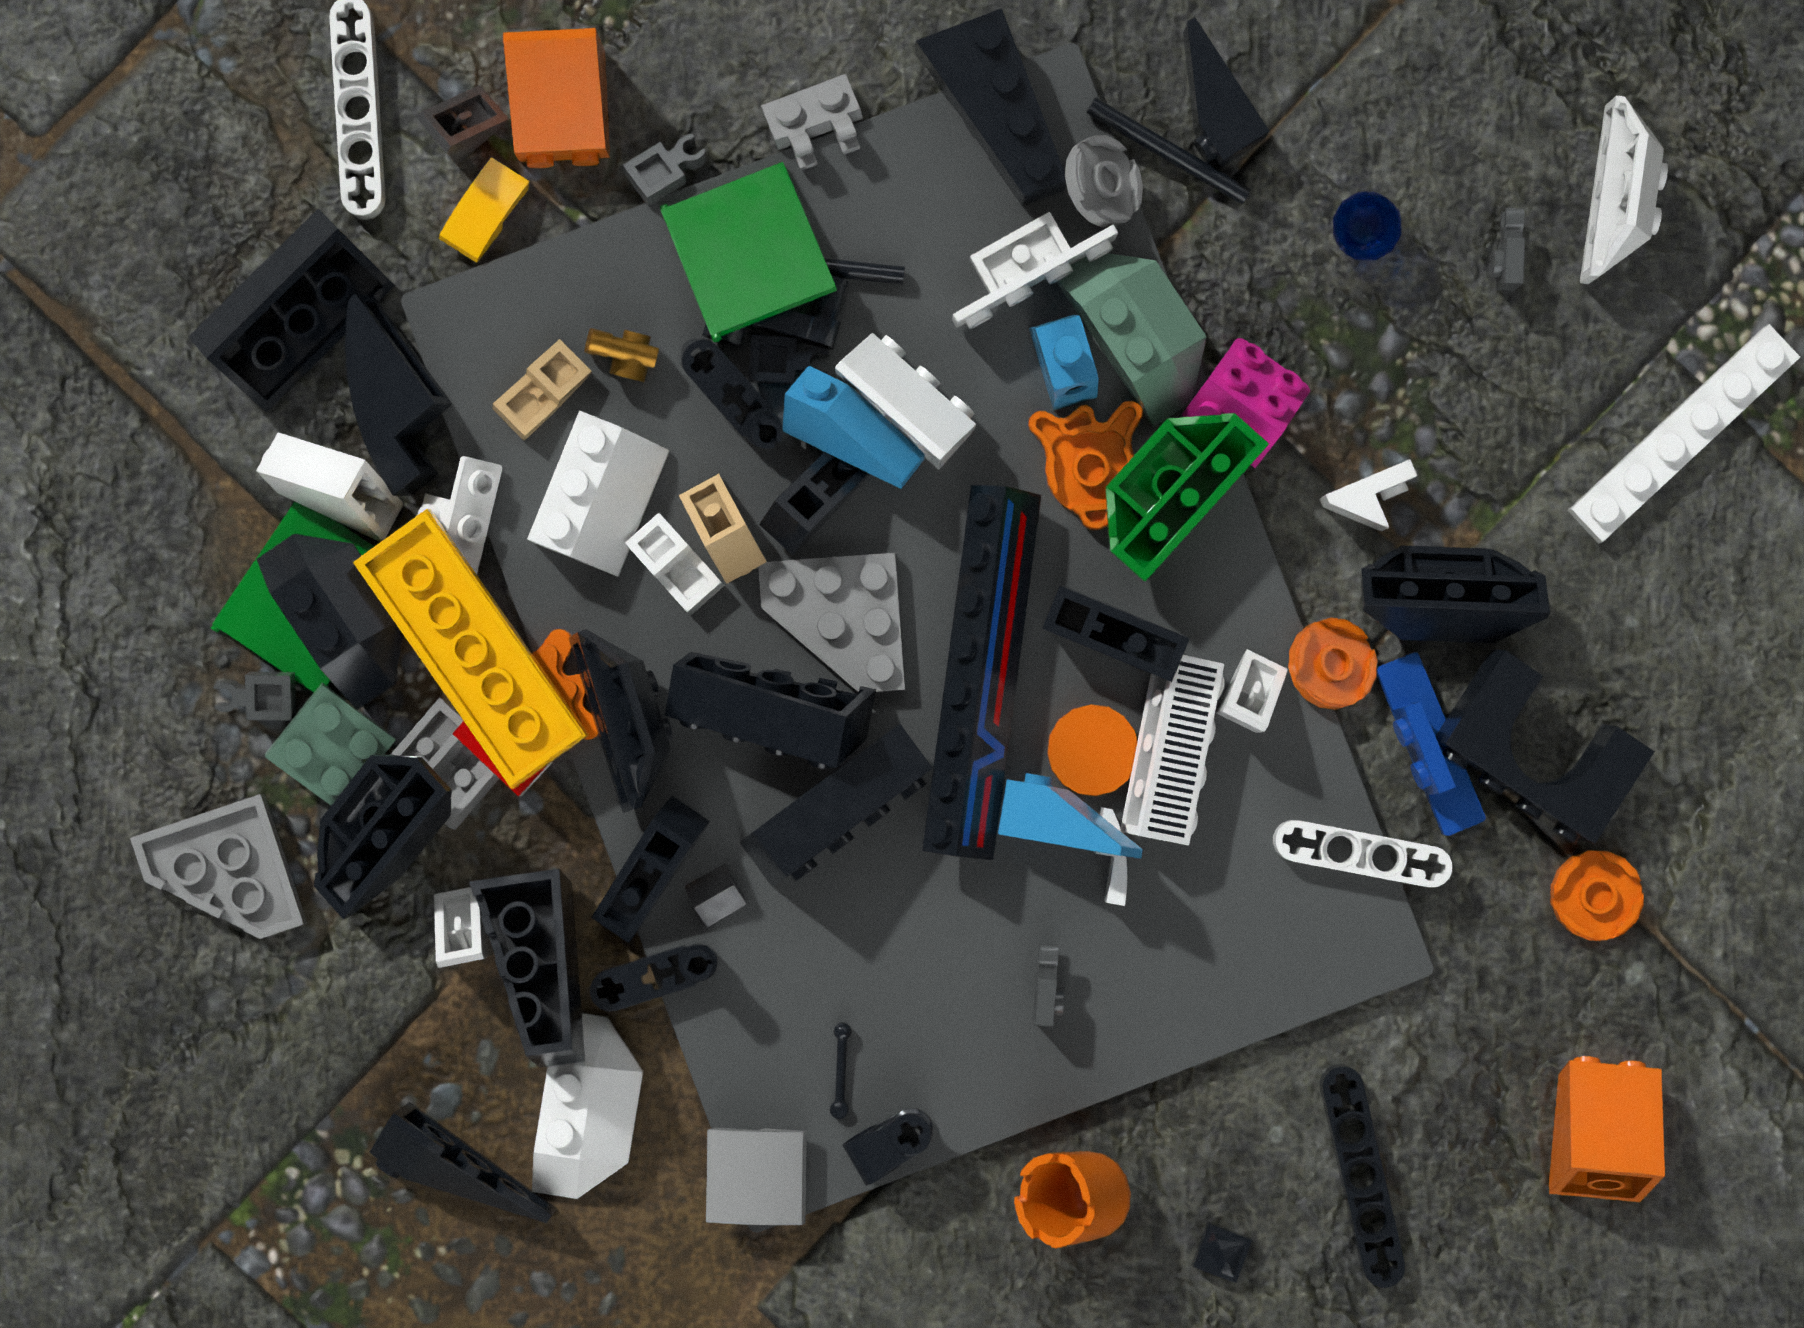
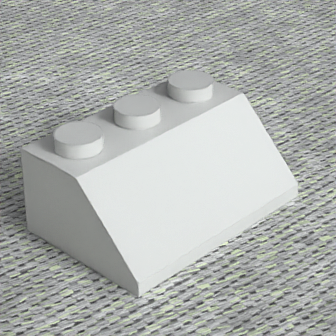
(907, 398)
(598, 493)

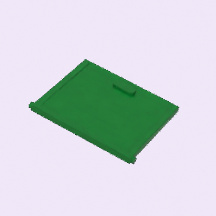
(748, 250)
(255, 617)

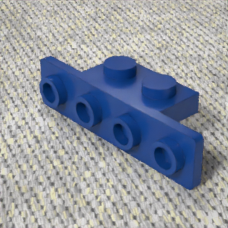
(1416, 725)

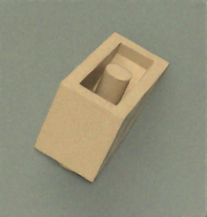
(722, 529)

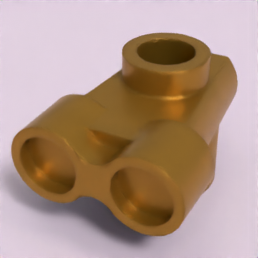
(629, 354)

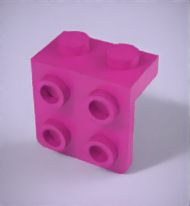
(1254, 389)

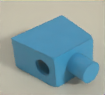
(1065, 361)

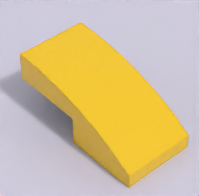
(483, 210)

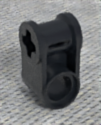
(882, 1148)

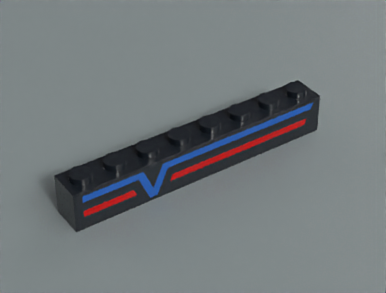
(982, 672)

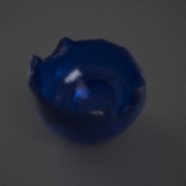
(1367, 226)

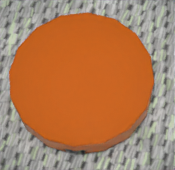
(1332, 663)
(1092, 750)
(1597, 895)

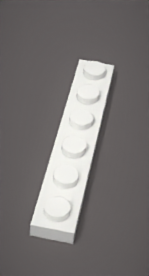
(1683, 433)

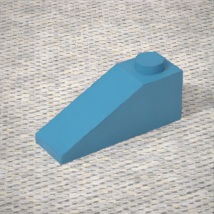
(848, 427)
(1059, 817)

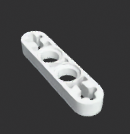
(1362, 851)

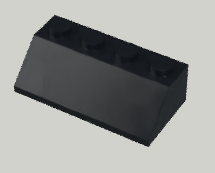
(289, 311)

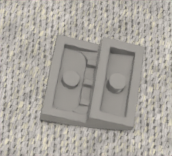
(449, 759)
(756, 1176)

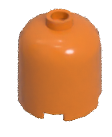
(1072, 1197)

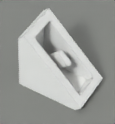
(1253, 692)
(459, 929)

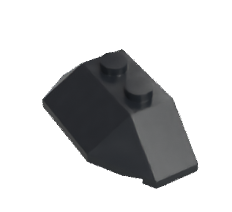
(1453, 594)
(335, 614)
(624, 714)
(378, 829)

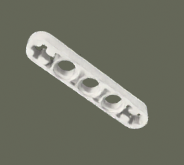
(364, 129)

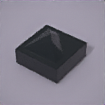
(1221, 1252)

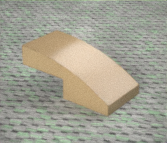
(541, 390)

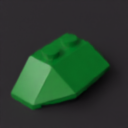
(1175, 485)

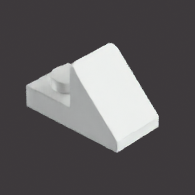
(1359, 499)

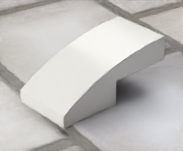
(674, 564)
(1117, 876)

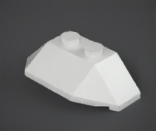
(1623, 190)
(587, 1114)

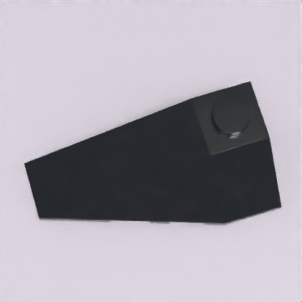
(435, 1157)

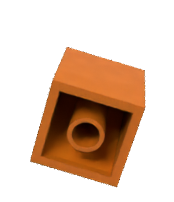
(557, 96)
(1607, 1130)

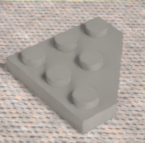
(842, 613)
(225, 866)

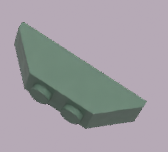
(1139, 329)

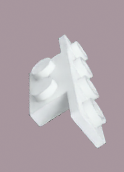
(1025, 259)
(470, 507)

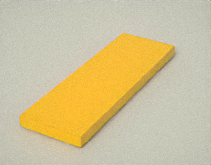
(470, 648)

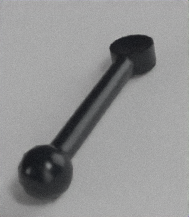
(839, 1107)

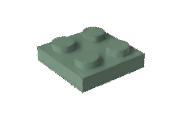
(328, 744)

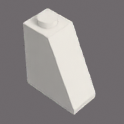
(331, 484)

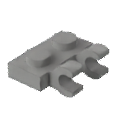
(813, 113)

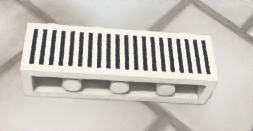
(1173, 752)

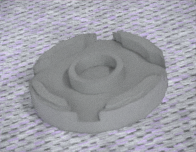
(1103, 181)

